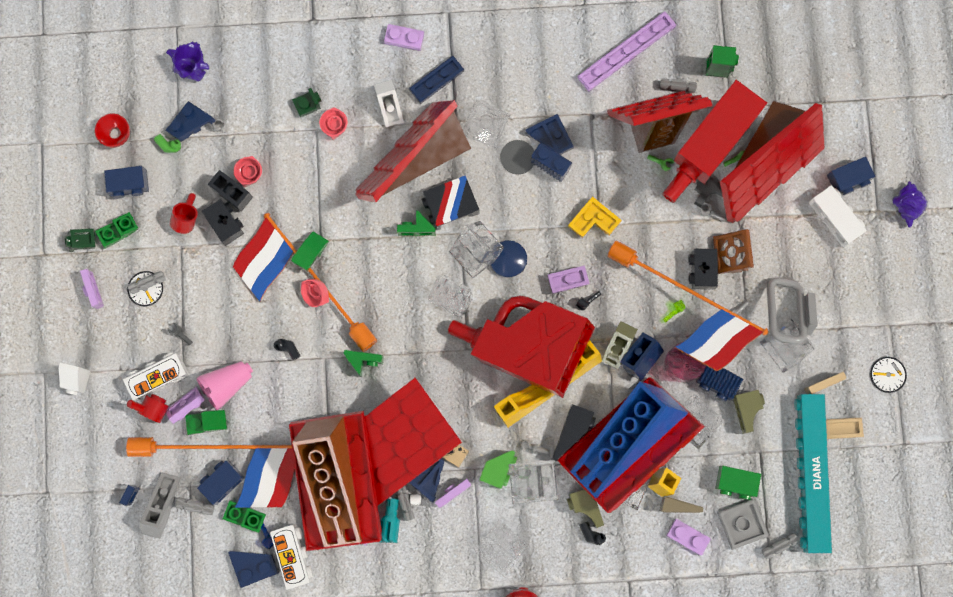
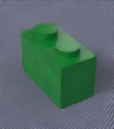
(721, 61)
(738, 481)

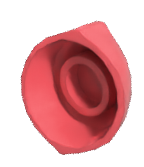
(333, 122)
(247, 171)
(314, 292)

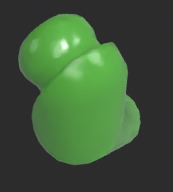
(168, 146)

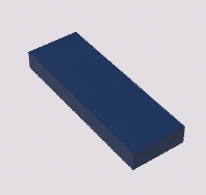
(436, 79)

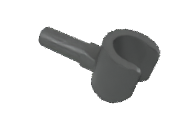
(178, 332)

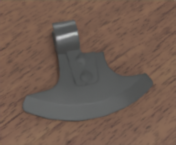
(706, 189)

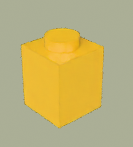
(664, 482)

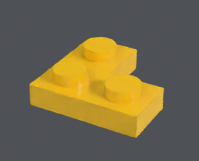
(595, 214)

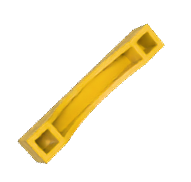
(523, 402)

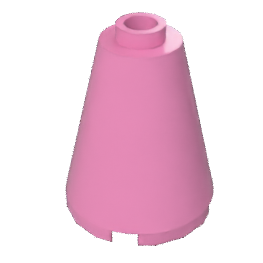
(224, 383)

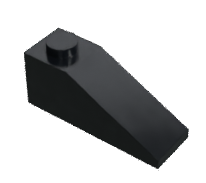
(575, 426)

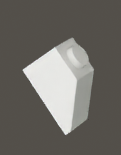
(388, 103)
(73, 378)

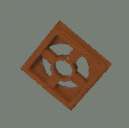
(720, 240)

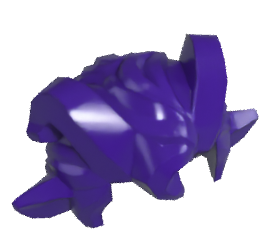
(188, 61)
(910, 203)

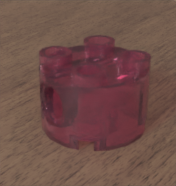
(682, 366)

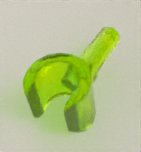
(679, 307)

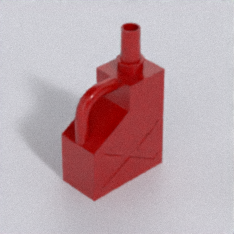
(715, 138)
(536, 349)

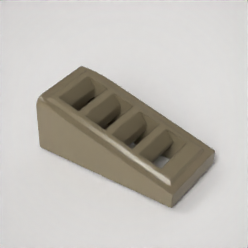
(677, 506)

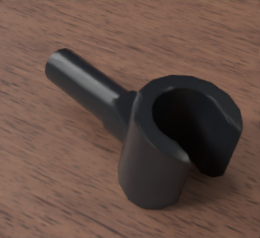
(583, 303)

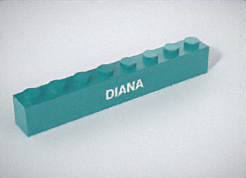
(813, 473)

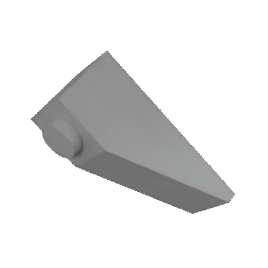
(159, 506)

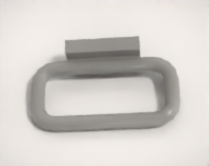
(806, 311)

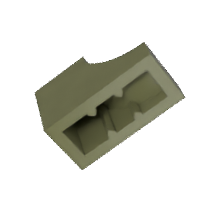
(619, 344)
(746, 408)
(584, 503)

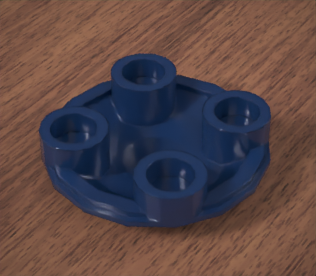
(511, 259)

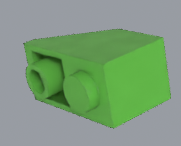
(497, 468)

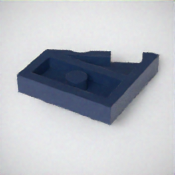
(188, 122)
(552, 134)
(429, 480)
(252, 566)

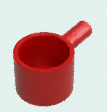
(184, 216)
(151, 407)

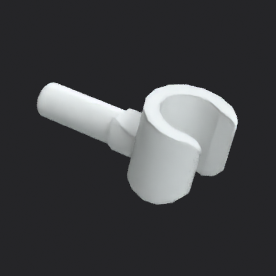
(415, 499)

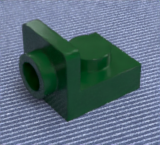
(307, 103)
(80, 239)

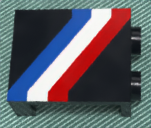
(450, 202)

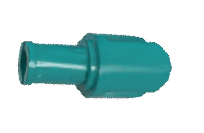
(390, 522)

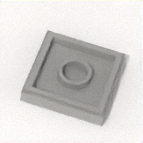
(743, 524)

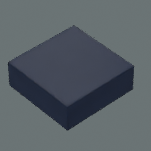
(129, 495)

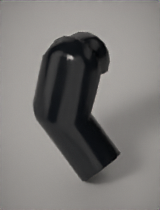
(287, 346)
(591, 536)

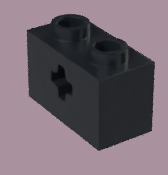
(230, 190)
(215, 214)
(709, 260)

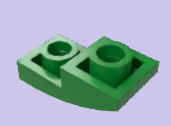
(117, 230)
(309, 251)
(245, 517)

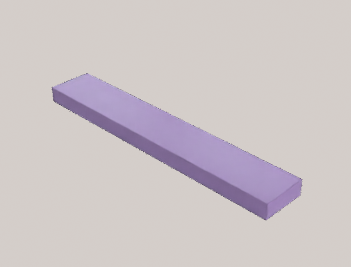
(626, 51)

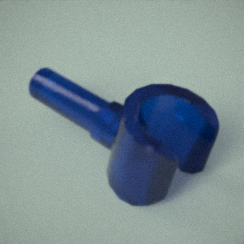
(267, 542)

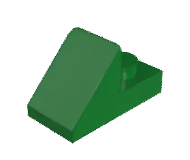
(422, 227)
(358, 358)
(206, 422)

